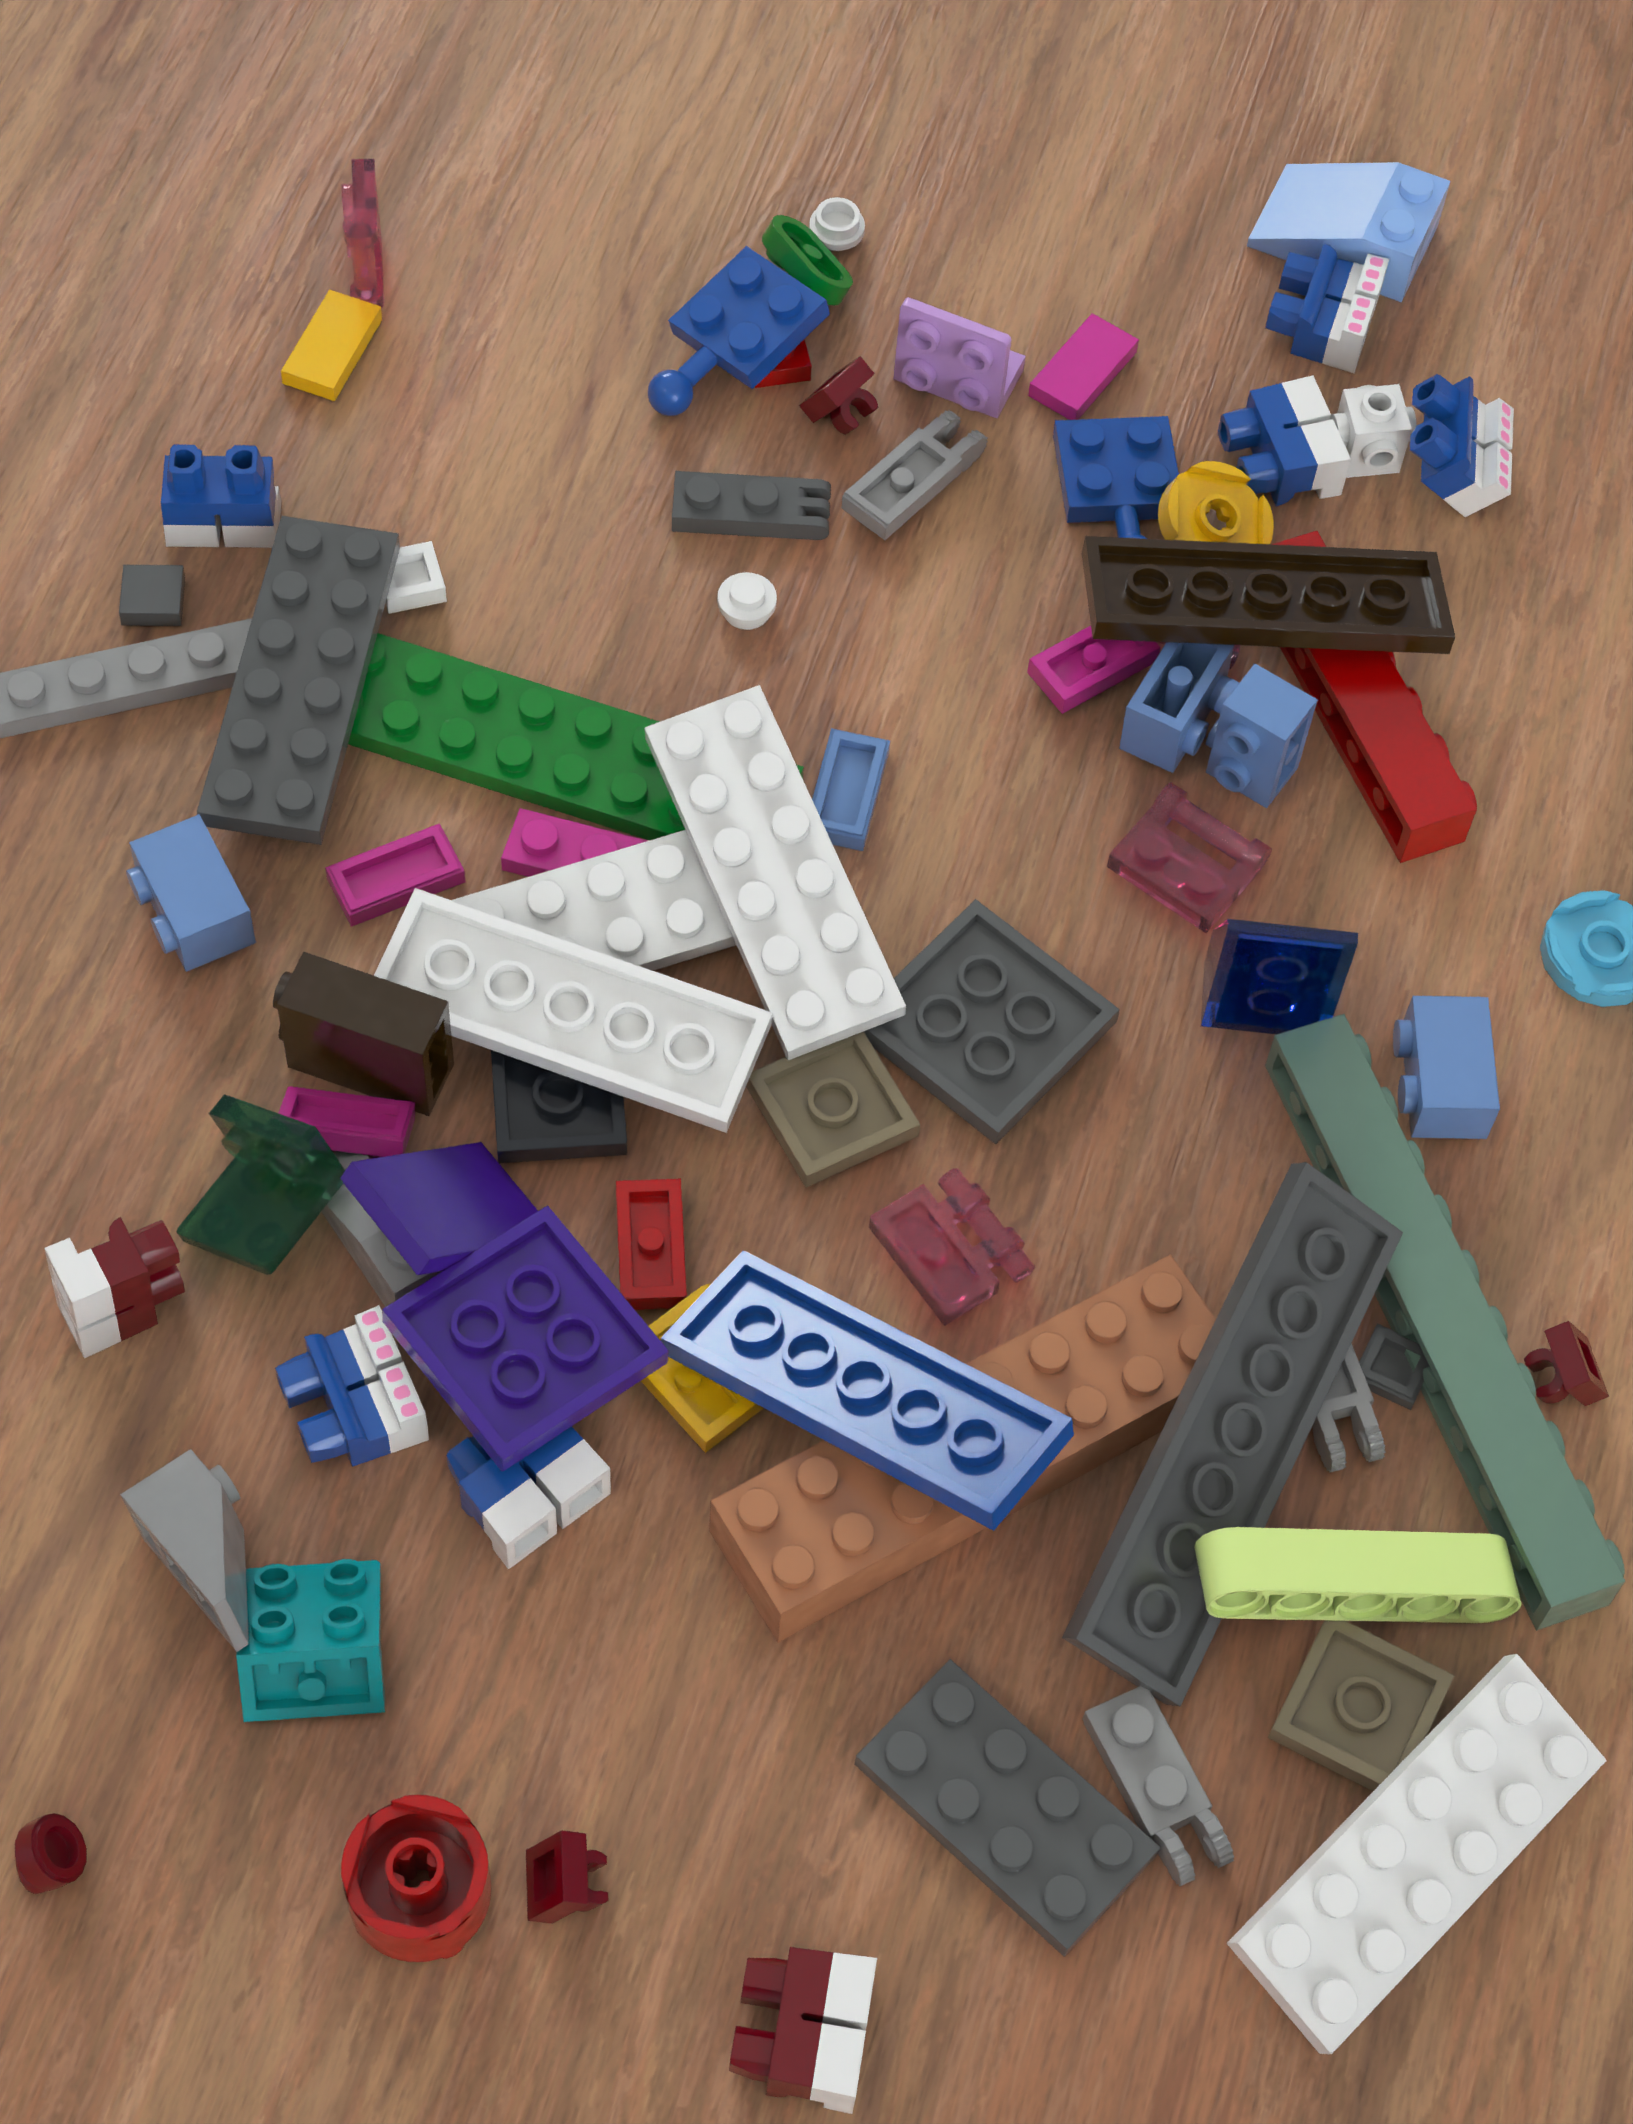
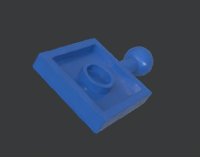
(741, 323)
(1114, 469)

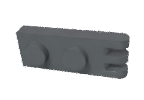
(751, 505)

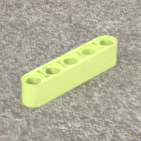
(1356, 1575)

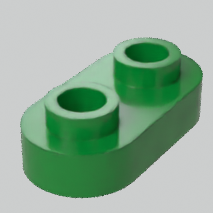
(806, 258)

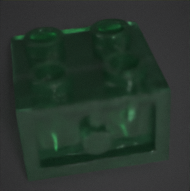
(267, 1192)

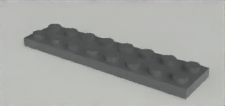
(1234, 1428)

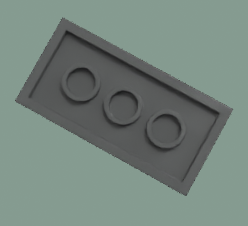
(1007, 1807)

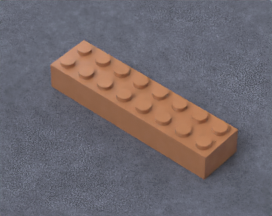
(838, 1528)

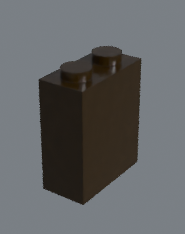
(364, 1032)

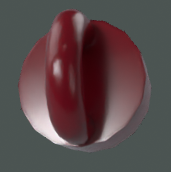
(49, 1853)

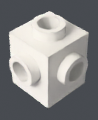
(1374, 428)

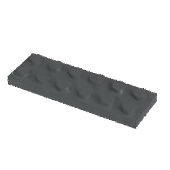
(299, 680)

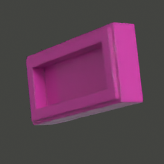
(1083, 367)
(389, 874)
(353, 1121)

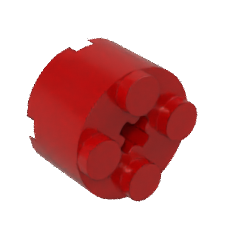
(391, 1848)

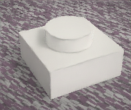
(416, 579)

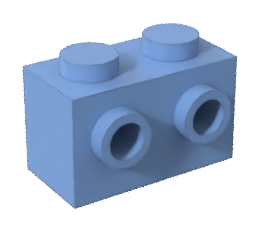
(1174, 701)
(1259, 734)
(191, 893)
(1448, 1067)

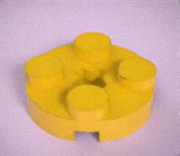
(1219, 488)

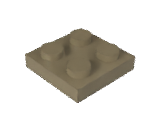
(833, 1107)
(1359, 1704)

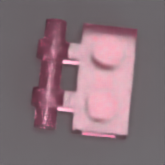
(938, 1256)

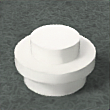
(838, 224)
(747, 600)

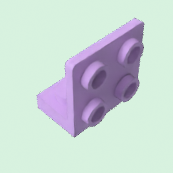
(955, 358)

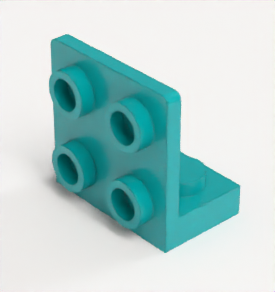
(312, 1641)

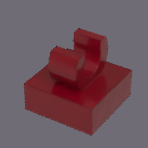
(838, 393)
(1574, 1367)
(559, 1877)

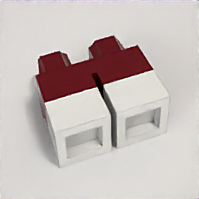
(114, 1286)
(819, 2025)

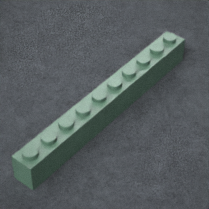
(1434, 1298)

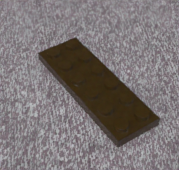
(1266, 595)

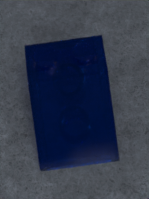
(1273, 975)

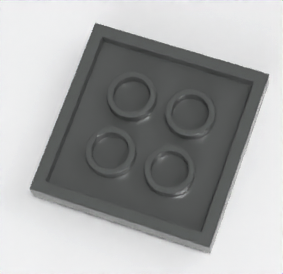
(990, 1021)

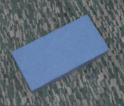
(850, 786)

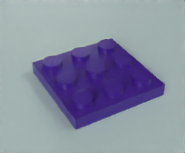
(524, 1337)

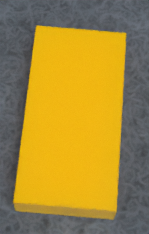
(331, 345)

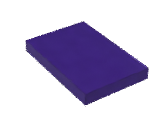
(438, 1202)

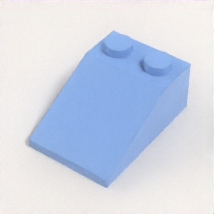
(1357, 212)

